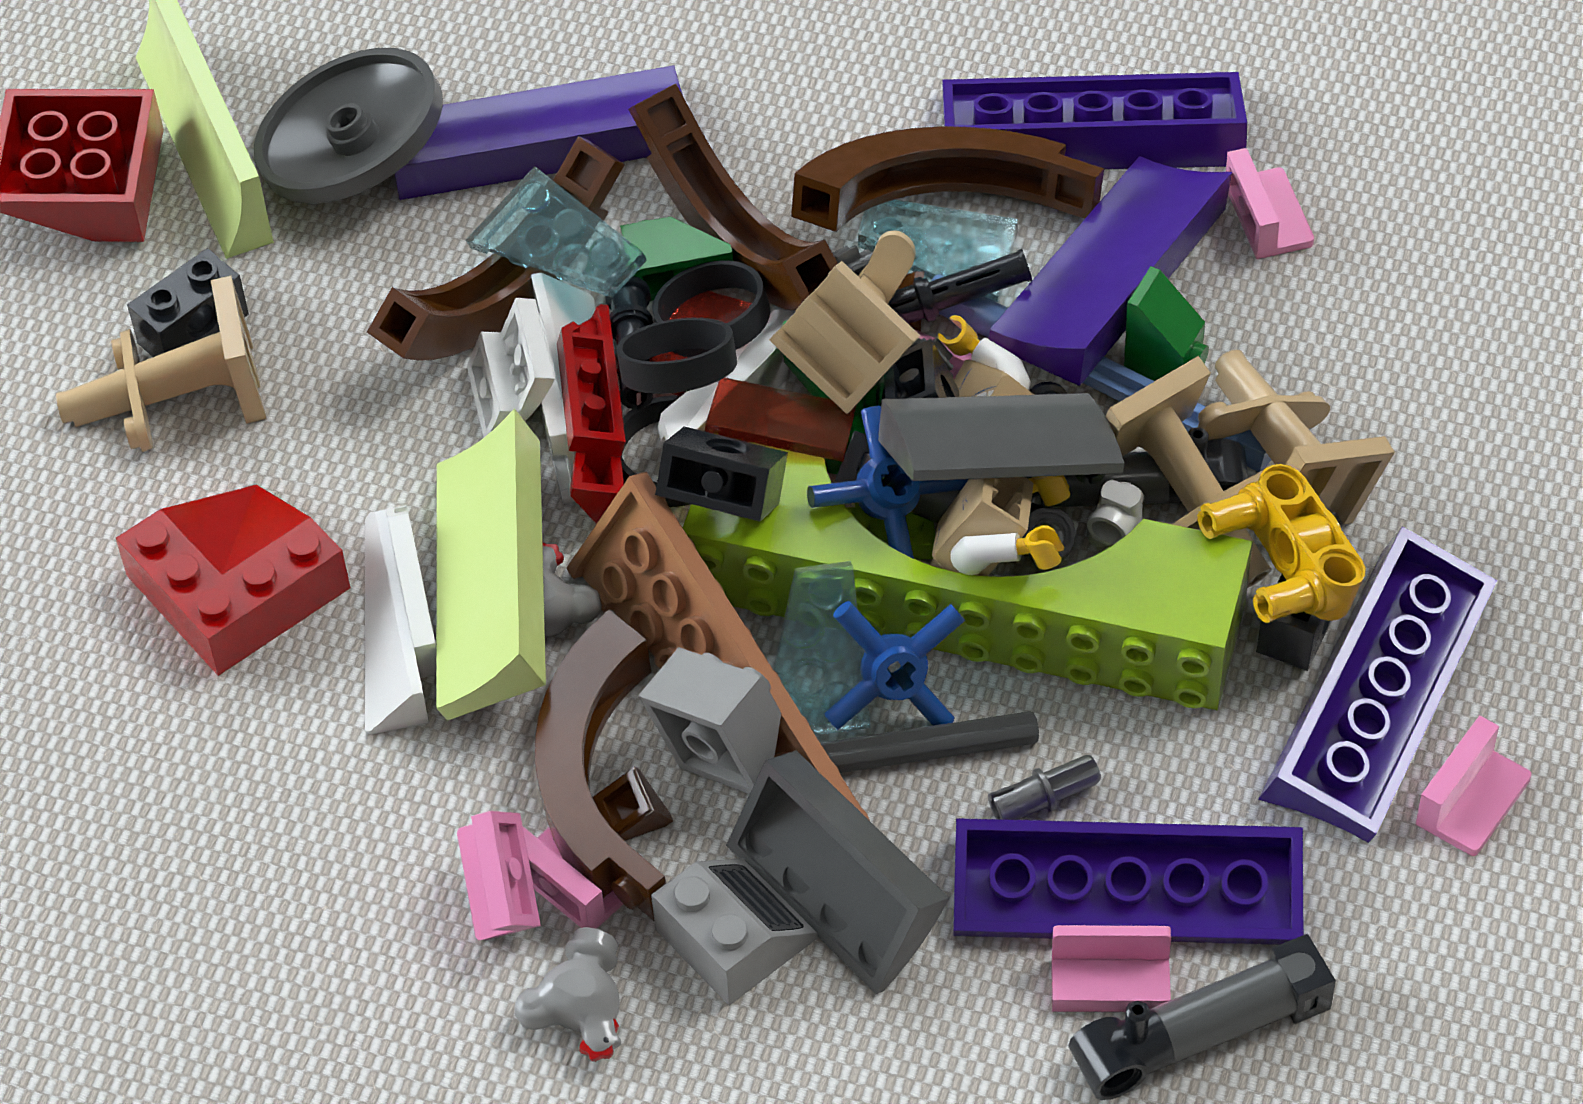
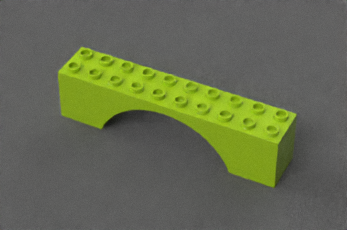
(1136, 618)

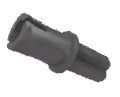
(1044, 789)

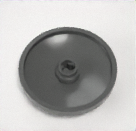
(348, 125)

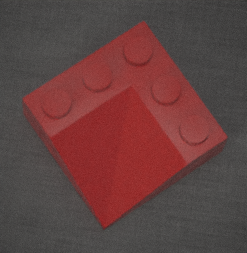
(80, 160)
(233, 570)

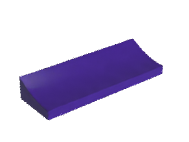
(1112, 118)
(512, 132)
(1082, 293)
(1380, 686)
(1193, 877)

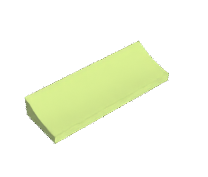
(203, 131)
(490, 571)

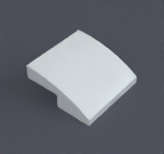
(511, 367)

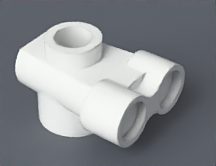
(1115, 514)

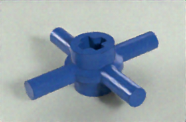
(878, 497)
(882, 652)

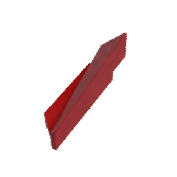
(592, 411)

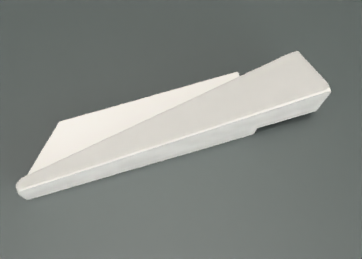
(558, 306)
(757, 363)
(397, 625)

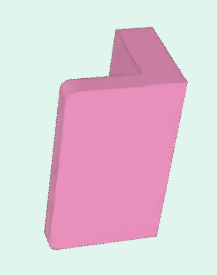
(1266, 207)
(1472, 791)
(498, 875)
(565, 885)
(1109, 967)

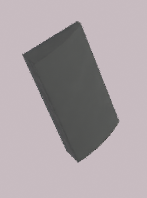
(999, 436)
(836, 869)

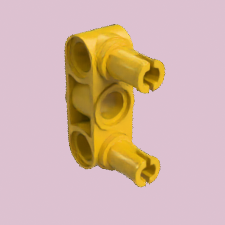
(1300, 540)

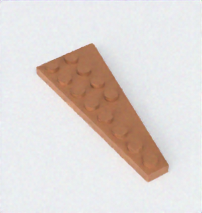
(669, 596)

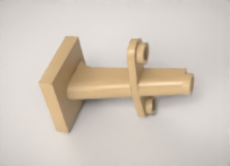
(846, 330)
(210, 361)
(1154, 422)
(1337, 471)

